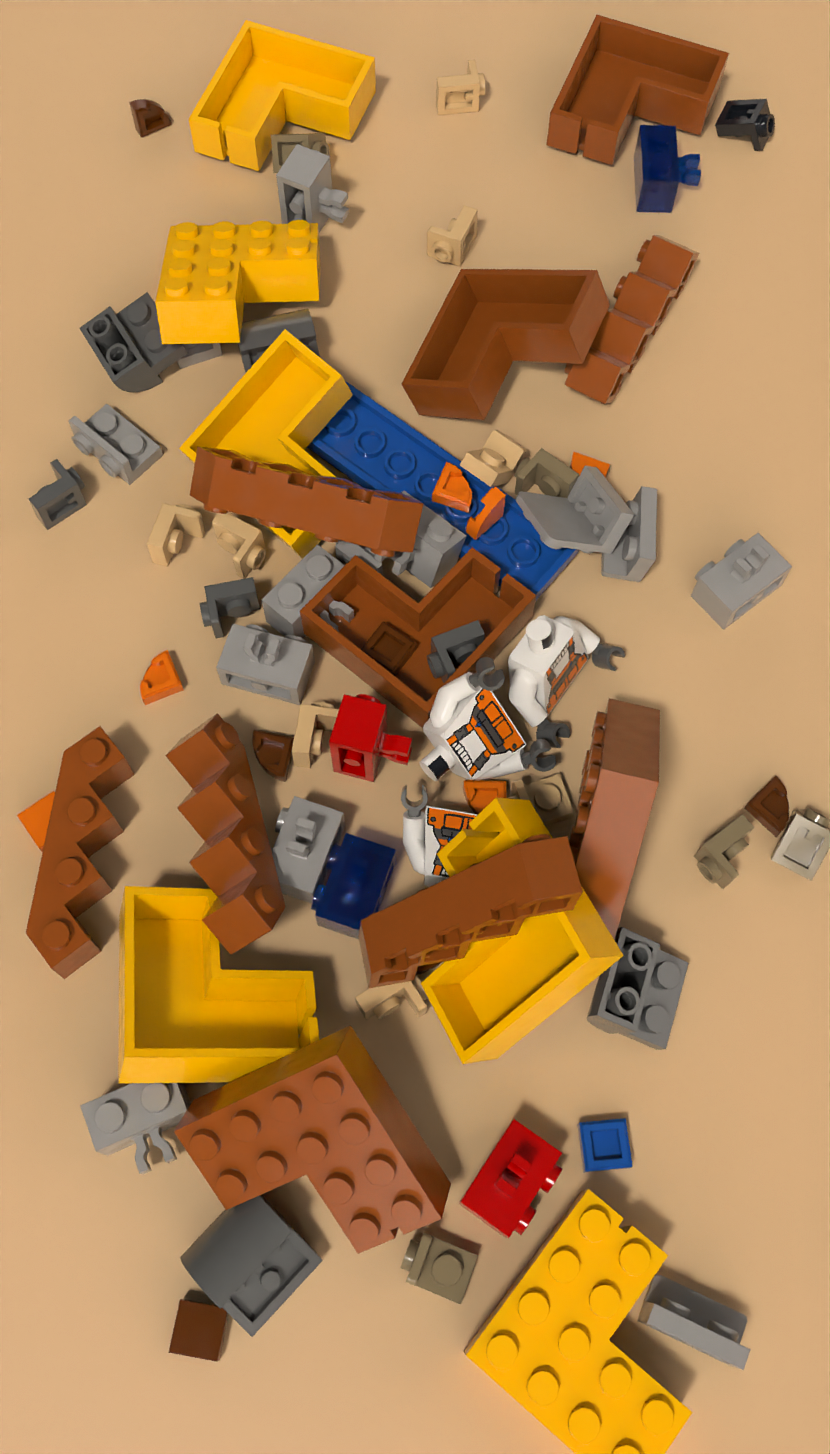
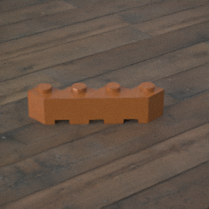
(638, 312)
(312, 503)
(75, 831)
(236, 848)
(469, 907)

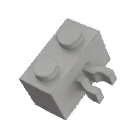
(307, 189)
(434, 549)
(739, 580)
(298, 587)
(266, 663)
(304, 845)
(134, 1115)

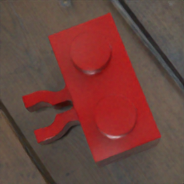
(362, 738)
(512, 1179)

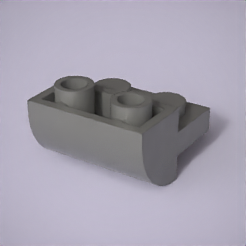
(262, 332)
(131, 345)
(639, 991)
(250, 1262)

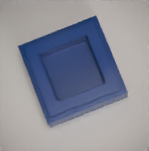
(604, 1145)

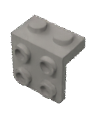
(586, 520)

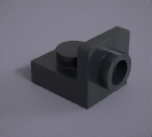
(747, 118)

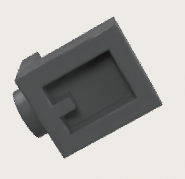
(59, 499)
(228, 598)
(453, 647)

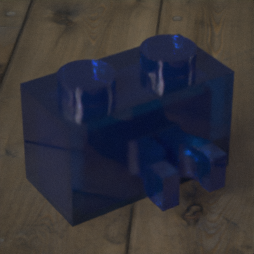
(660, 169)
(354, 885)

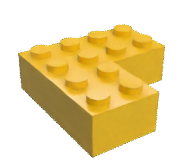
(275, 80)
(222, 266)
(276, 416)
(517, 979)
(187, 1015)
(554, 1331)

